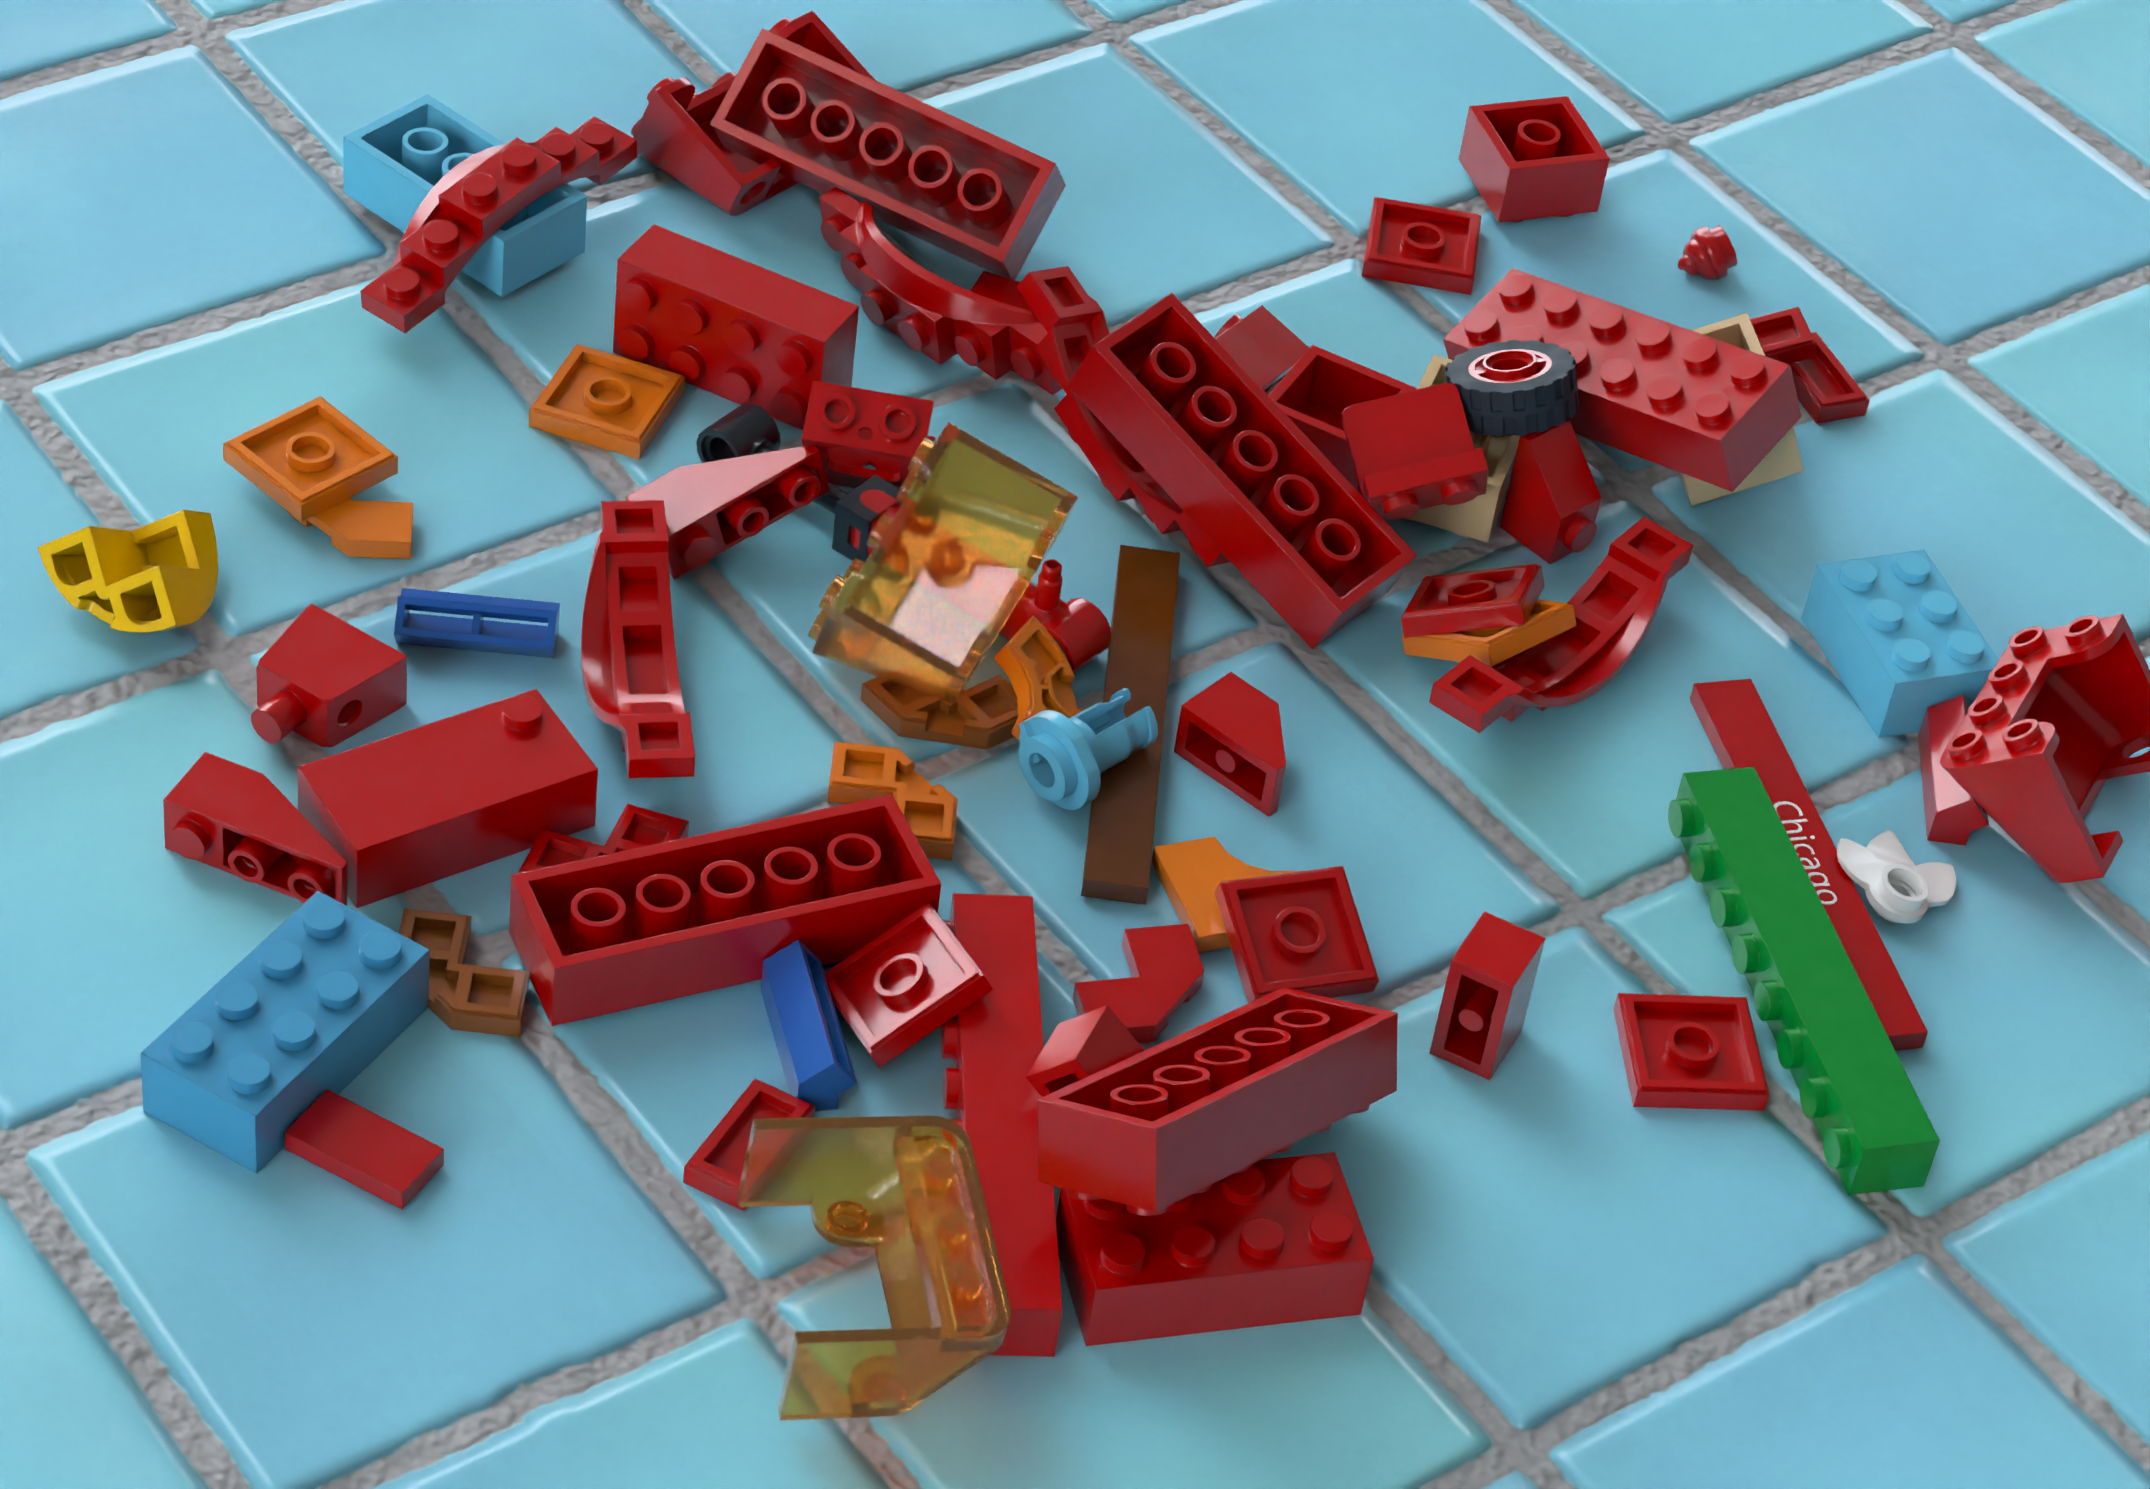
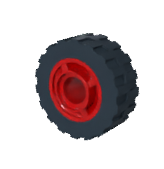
(1515, 386)

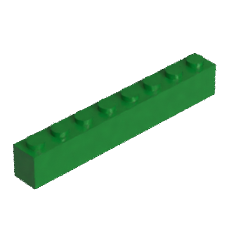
(1803, 982)

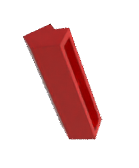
(1947, 806)

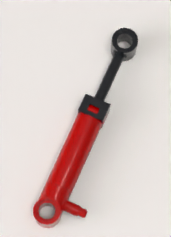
(1075, 625)

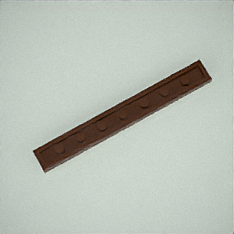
(1138, 660)

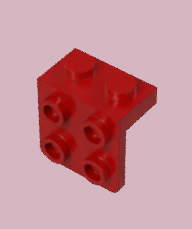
(1414, 451)

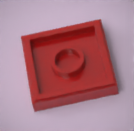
(1422, 245)
(1473, 600)
(1297, 934)
(905, 984)
(1690, 1052)

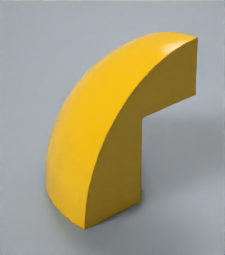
(138, 577)

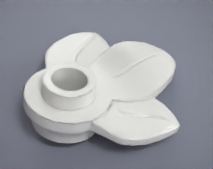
(1892, 881)

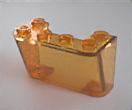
(943, 567)

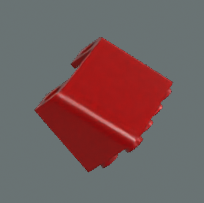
(682, 144)
(2050, 732)

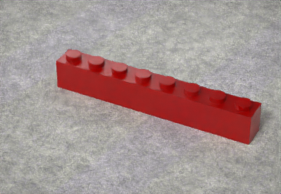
(998, 1108)

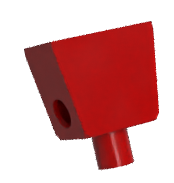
(326, 681)

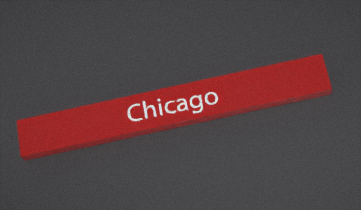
(1747, 738)

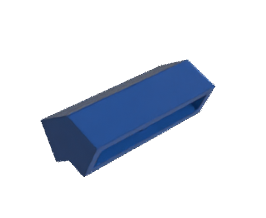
(477, 633)
(806, 1027)

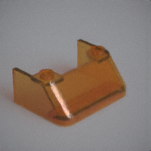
(921, 1205)

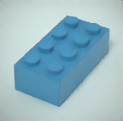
(284, 1029)

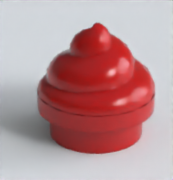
(1708, 254)

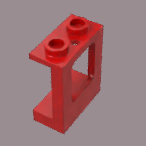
(865, 429)

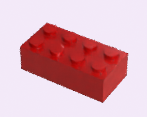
(730, 324)
(1240, 1256)

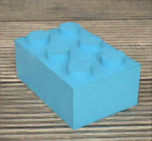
(1896, 637)

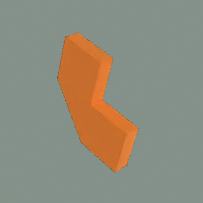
(368, 528)
(877, 771)

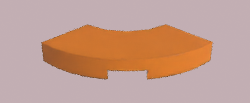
(1037, 673)

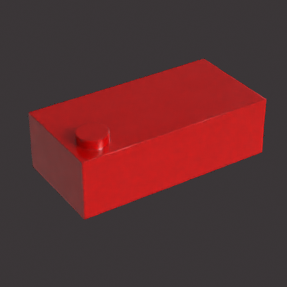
(449, 795)

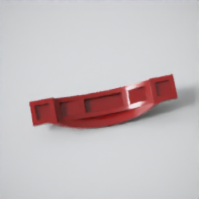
(476, 202)
(926, 308)
(1072, 327)
(1611, 622)
(631, 642)

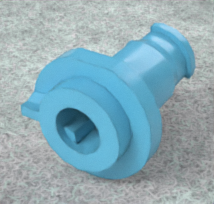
(1067, 755)

